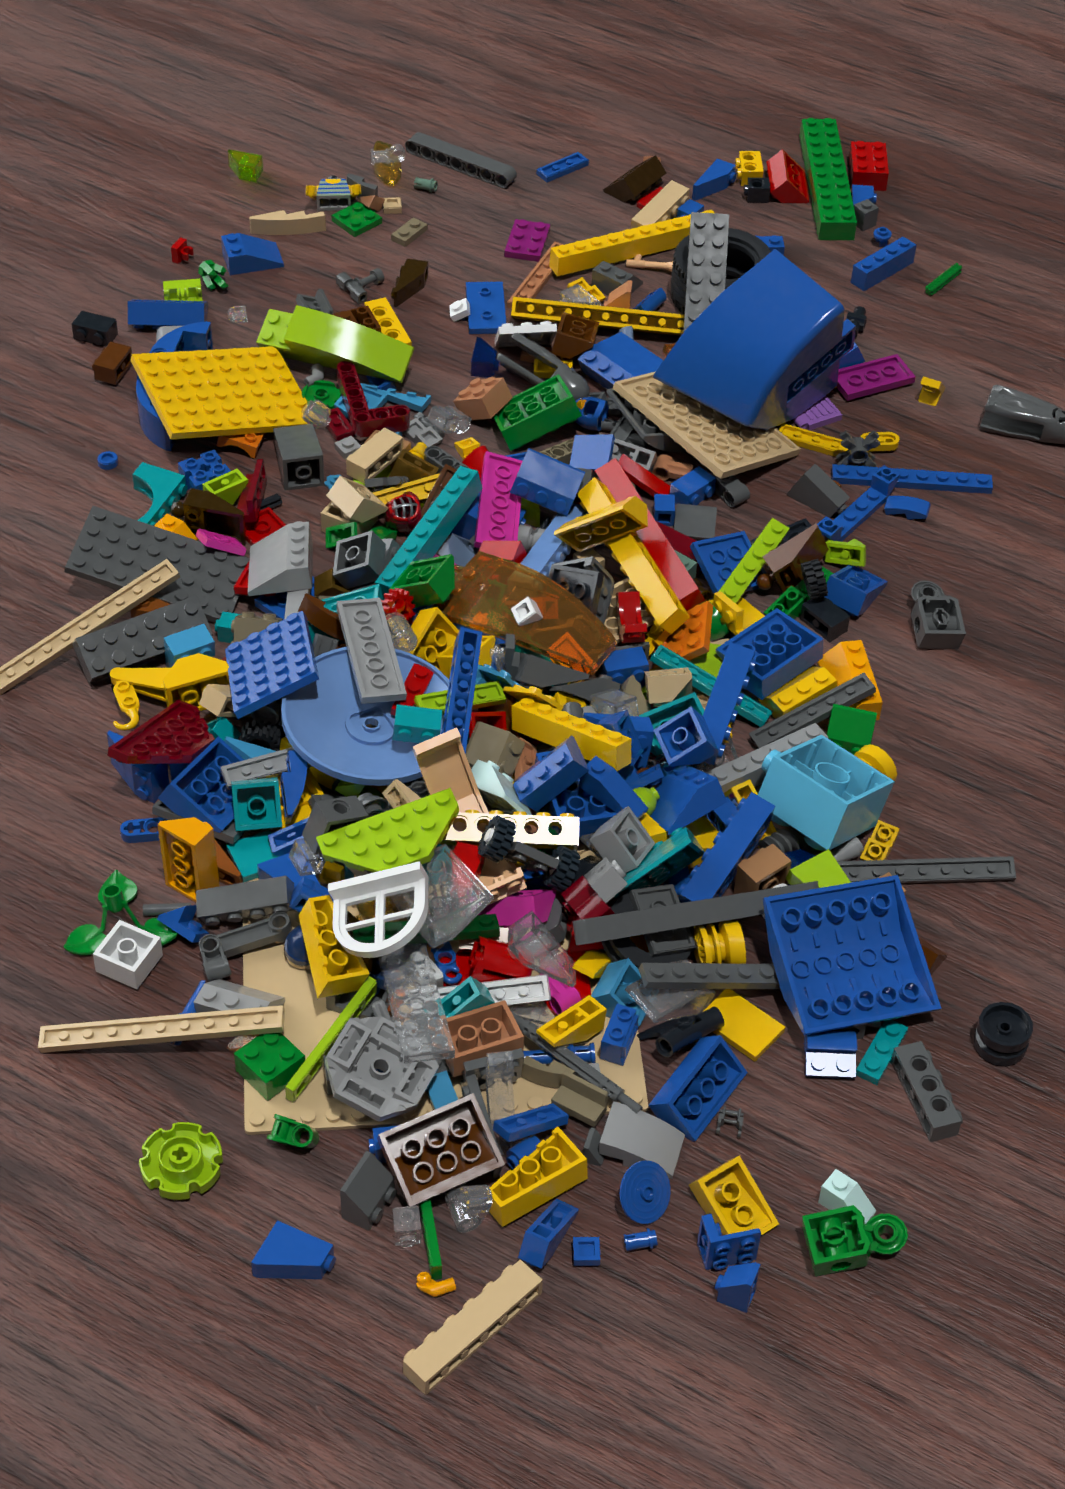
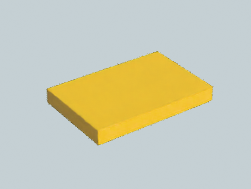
(746, 1025)

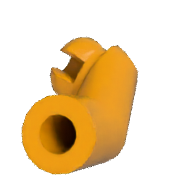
(433, 1287)

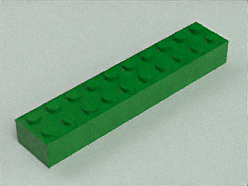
(827, 179)

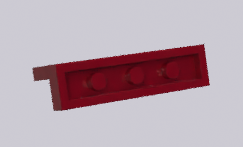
(253, 493)

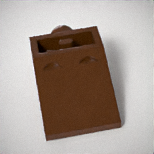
(786, 559)

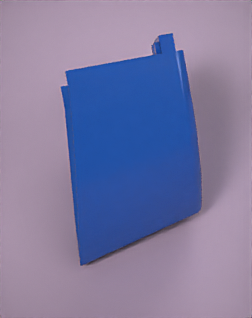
(762, 347)

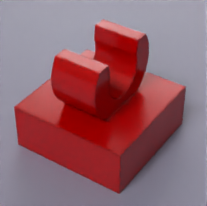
(180, 251)

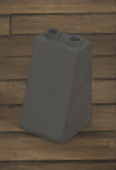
(299, 456)

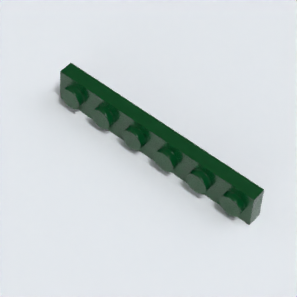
(482, 925)

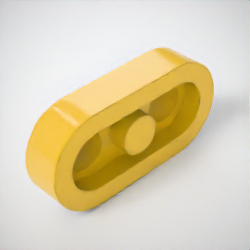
(888, 441)

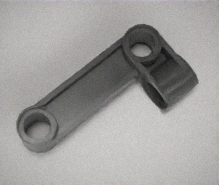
(240, 941)

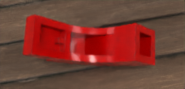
(629, 617)

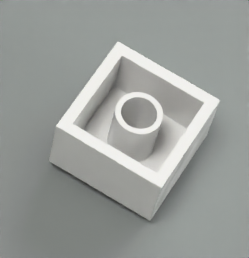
(128, 954)

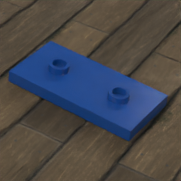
(486, 307)

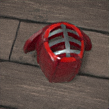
(403, 513)

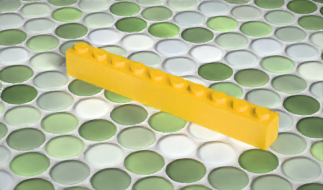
(619, 245)
(606, 316)
(638, 565)

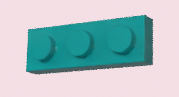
(881, 1050)

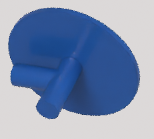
(645, 1192)

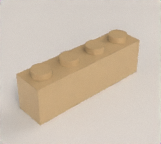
(662, 206)

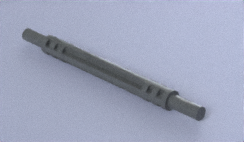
(577, 1064)

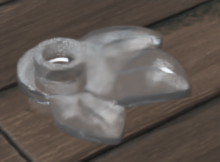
(498, 657)

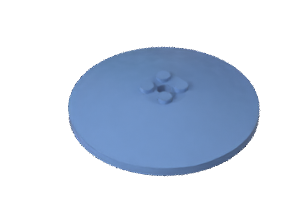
(330, 728)

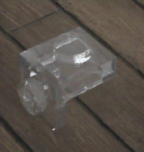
(407, 1226)

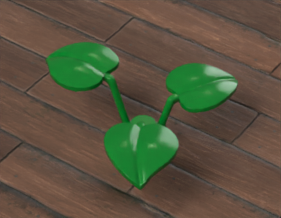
(114, 896)

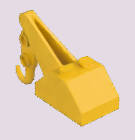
(181, 682)

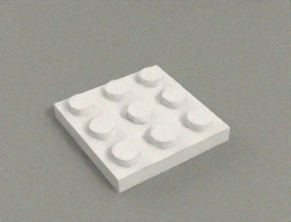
(541, 334)

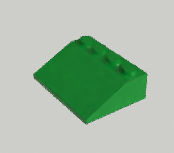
(536, 412)

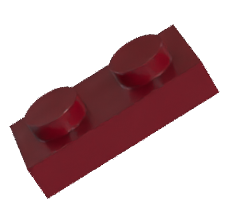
(339, 425)

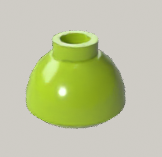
(648, 796)

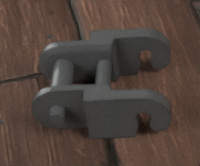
(739, 1122)

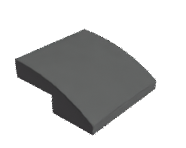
(695, 521)

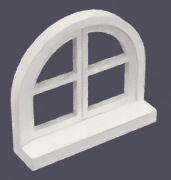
(378, 887)

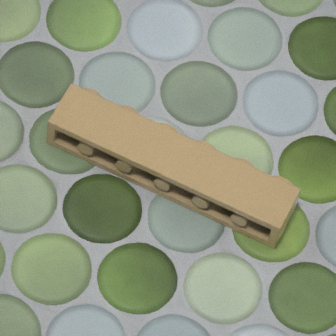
(472, 1326)

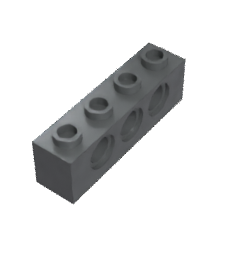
(936, 1124)

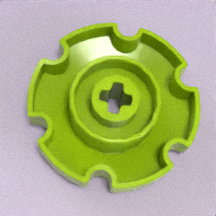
(181, 1160)

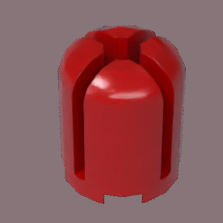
(493, 962)

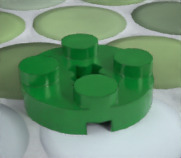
(325, 388)

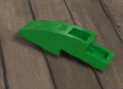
(792, 599)

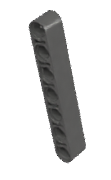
(461, 160)

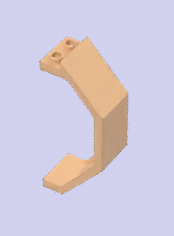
(445, 767)

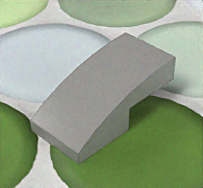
(419, 433)

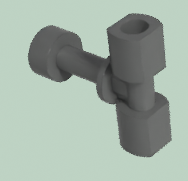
(356, 285)

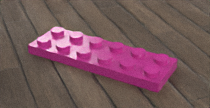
(497, 507)

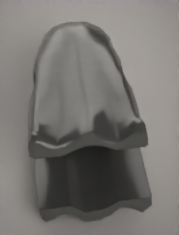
(576, 384)
(1023, 416)

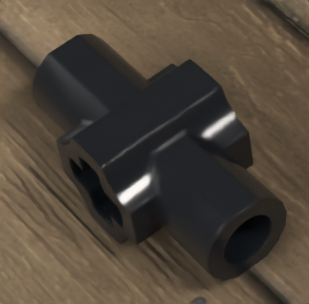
(858, 318)

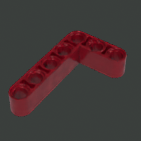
(366, 420)

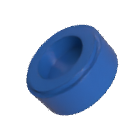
(107, 460)

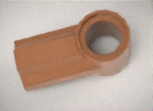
(667, 468)

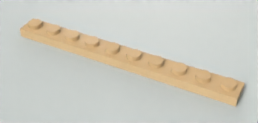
(90, 621)
(162, 1029)

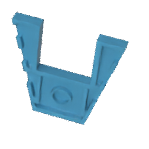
(377, 398)

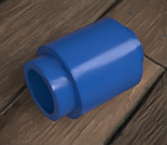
(519, 1150)

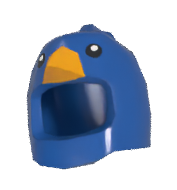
(592, 411)

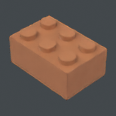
(482, 1032)

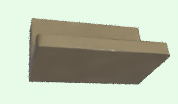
(581, 1099)

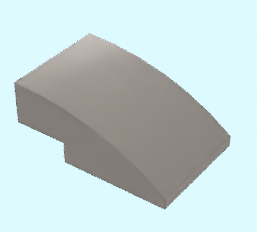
(640, 1138)

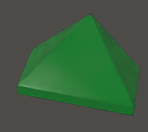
(340, 532)

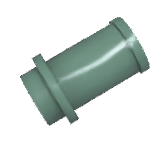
(426, 184)

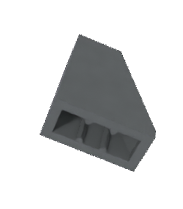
(819, 492)

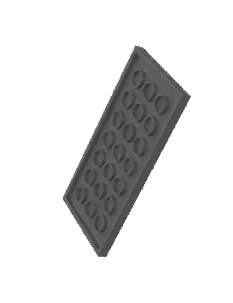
(121, 549)

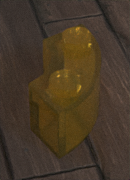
(387, 173)

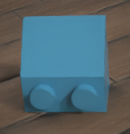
(188, 643)
(612, 987)

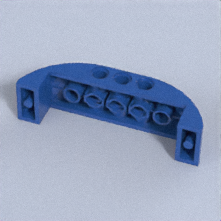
(185, 338)

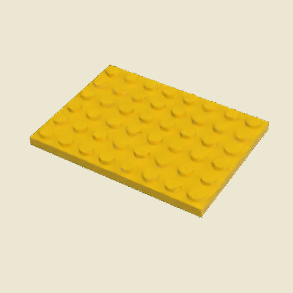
(221, 391)

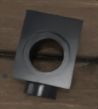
(757, 190)

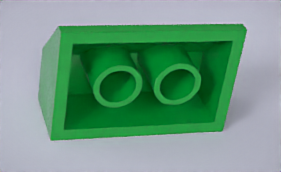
(428, 580)

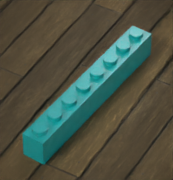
(434, 525)

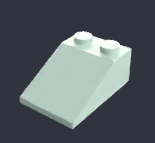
(497, 788)

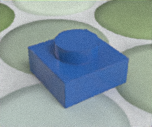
(586, 1251)

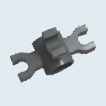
(858, 449)

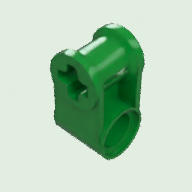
(288, 1132)

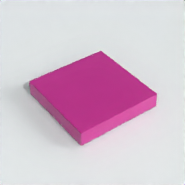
(220, 542)

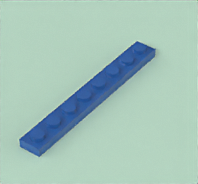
(917, 479)

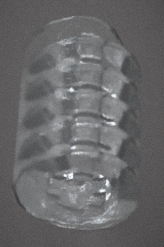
(401, 632)

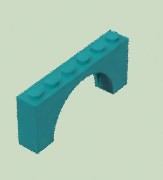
(161, 487)

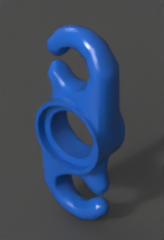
(446, 951)

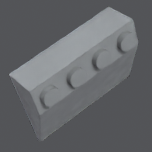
(282, 561)

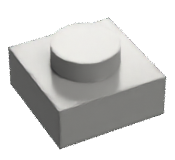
(346, 446)

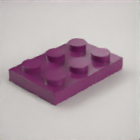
(527, 240)

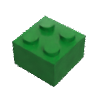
(268, 1063)

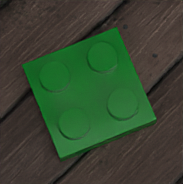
(356, 219)

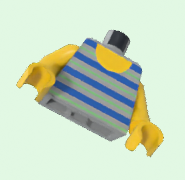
(333, 193)

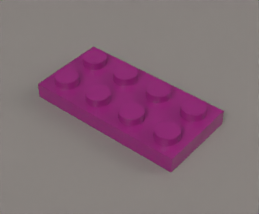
(874, 377)

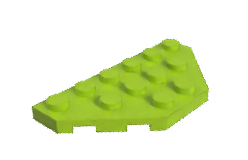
(392, 837)

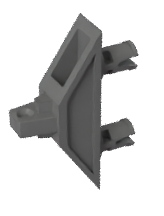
(623, 431)

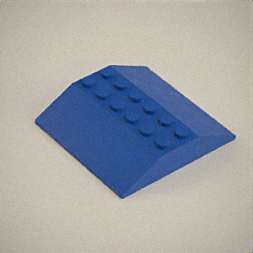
(848, 955)

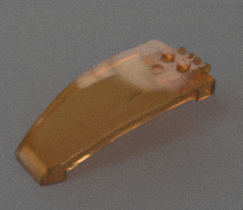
(493, 585)

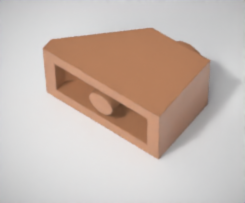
(620, 296)

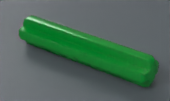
(943, 279)

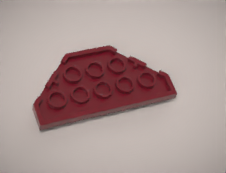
(168, 737)

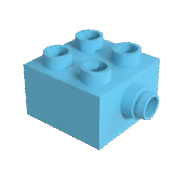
(823, 792)

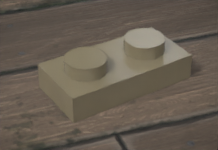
(409, 232)

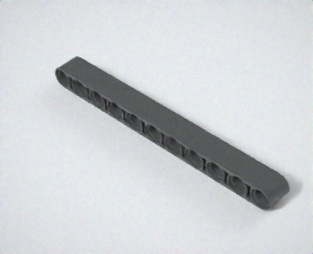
(678, 915)

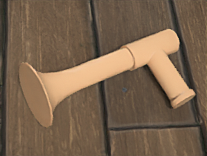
(638, 263)

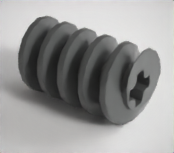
(785, 839)

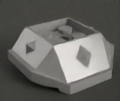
(352, 1063)

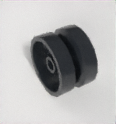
(1003, 1033)

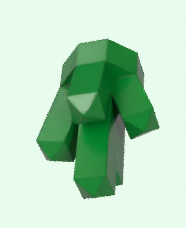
(209, 272)

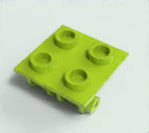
(183, 290)

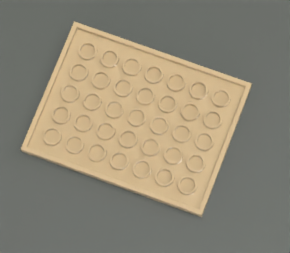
(703, 432)

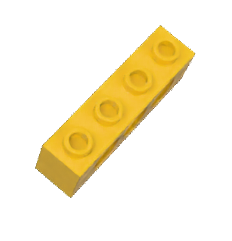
(388, 320)

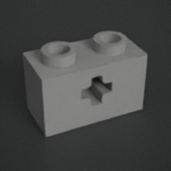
(606, 879)

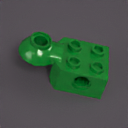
(843, 1241)

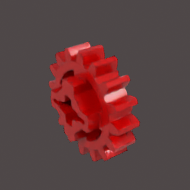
(398, 602)

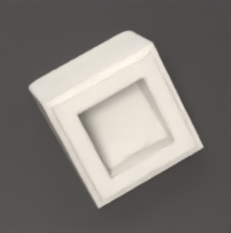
(526, 612)

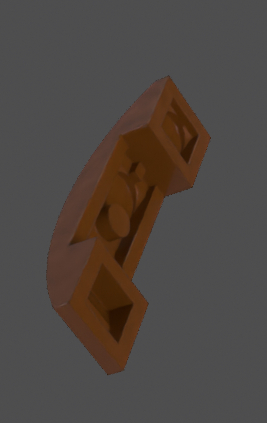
(321, 617)

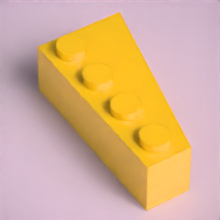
(538, 1178)

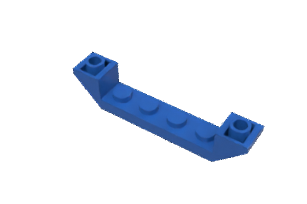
(862, 508)

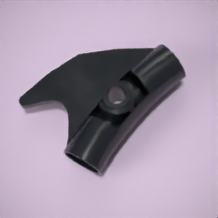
(683, 1031)

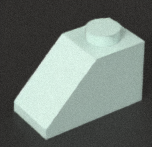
(842, 1192)

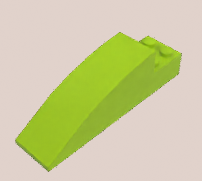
(329, 340)

